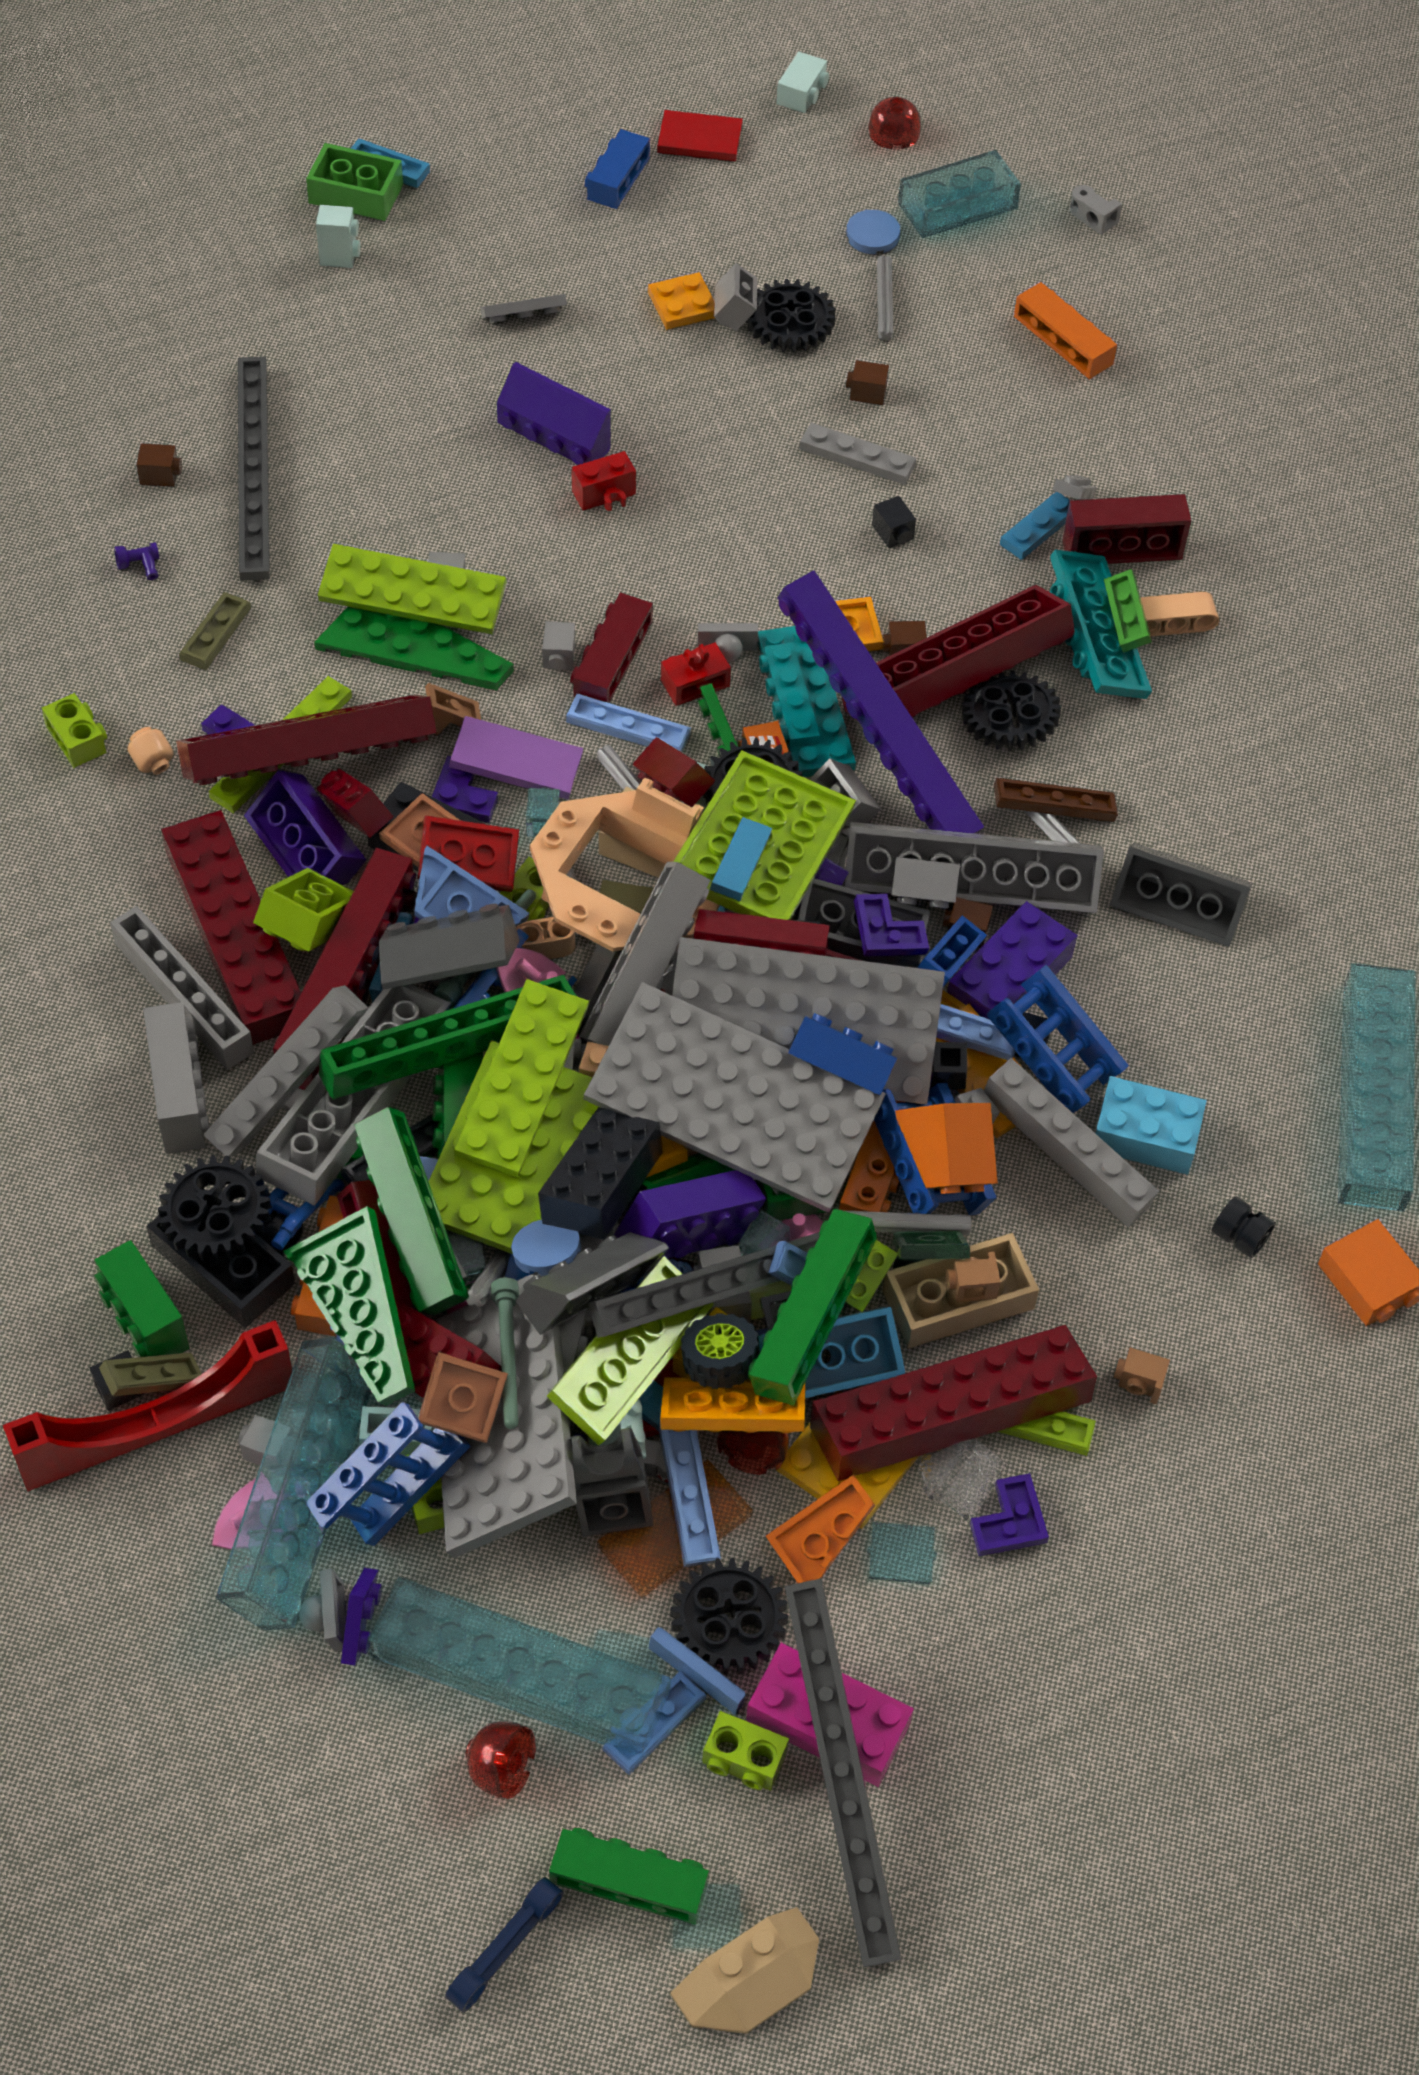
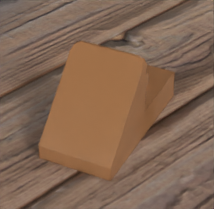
(450, 707)

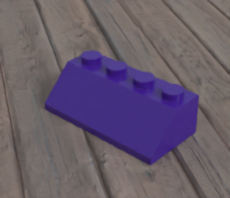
(554, 416)
(303, 830)

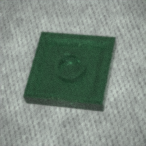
(931, 1245)

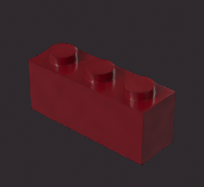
(673, 772)
(354, 802)

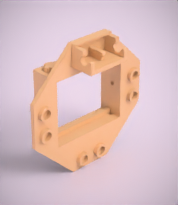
(638, 818)

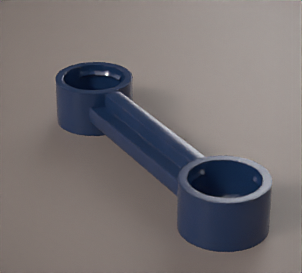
(474, 1979)

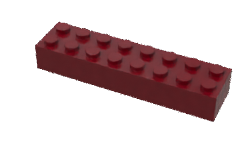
(977, 648)
(306, 737)
(224, 909)
(354, 945)
(952, 1402)

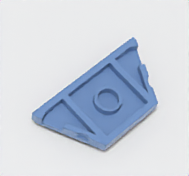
(450, 888)

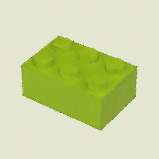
(302, 909)

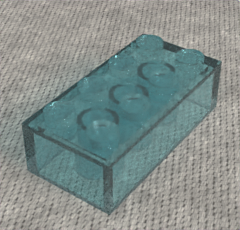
(959, 193)

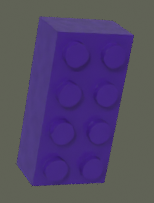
(1011, 957)
(695, 1213)

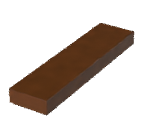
(1055, 799)

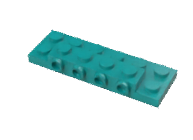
(1095, 635)
(803, 701)

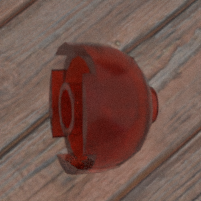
(895, 123)
(754, 1451)
(499, 1758)

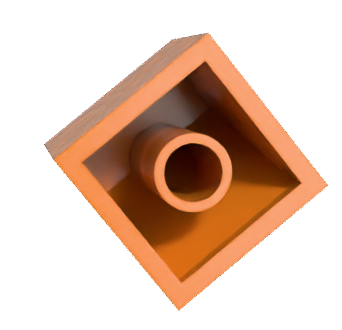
(951, 1145)

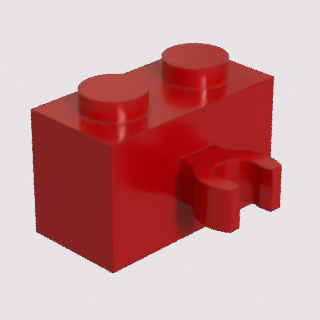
(604, 481)
(693, 669)

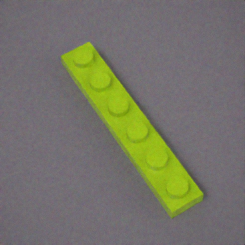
(235, 792)

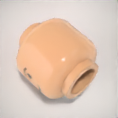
(150, 750)

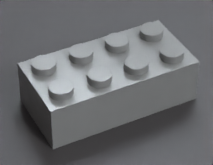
(176, 1077)

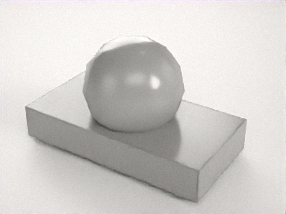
(729, 637)
(328, 1610)

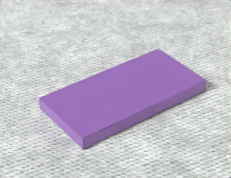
(515, 756)

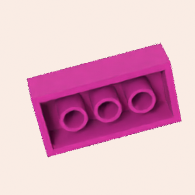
(783, 1708)

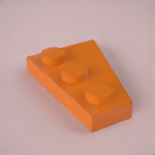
(821, 1530)

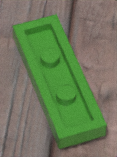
(1127, 610)

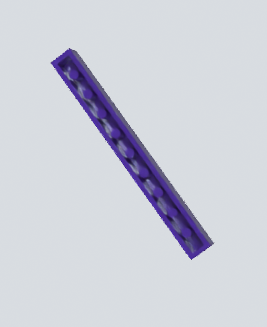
(876, 706)

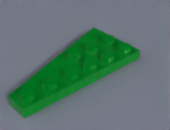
(414, 646)

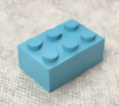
(1150, 1124)

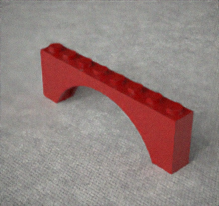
(58, 1447)

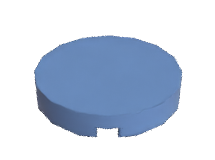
(873, 231)
(543, 1246)

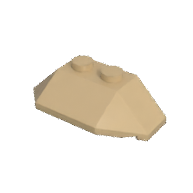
(751, 1975)

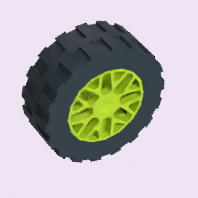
(719, 1350)

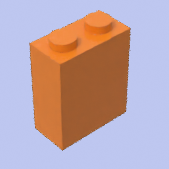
(1371, 1273)

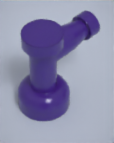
(146, 554)

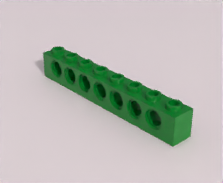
(420, 1043)

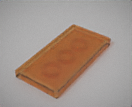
(654, 1553)

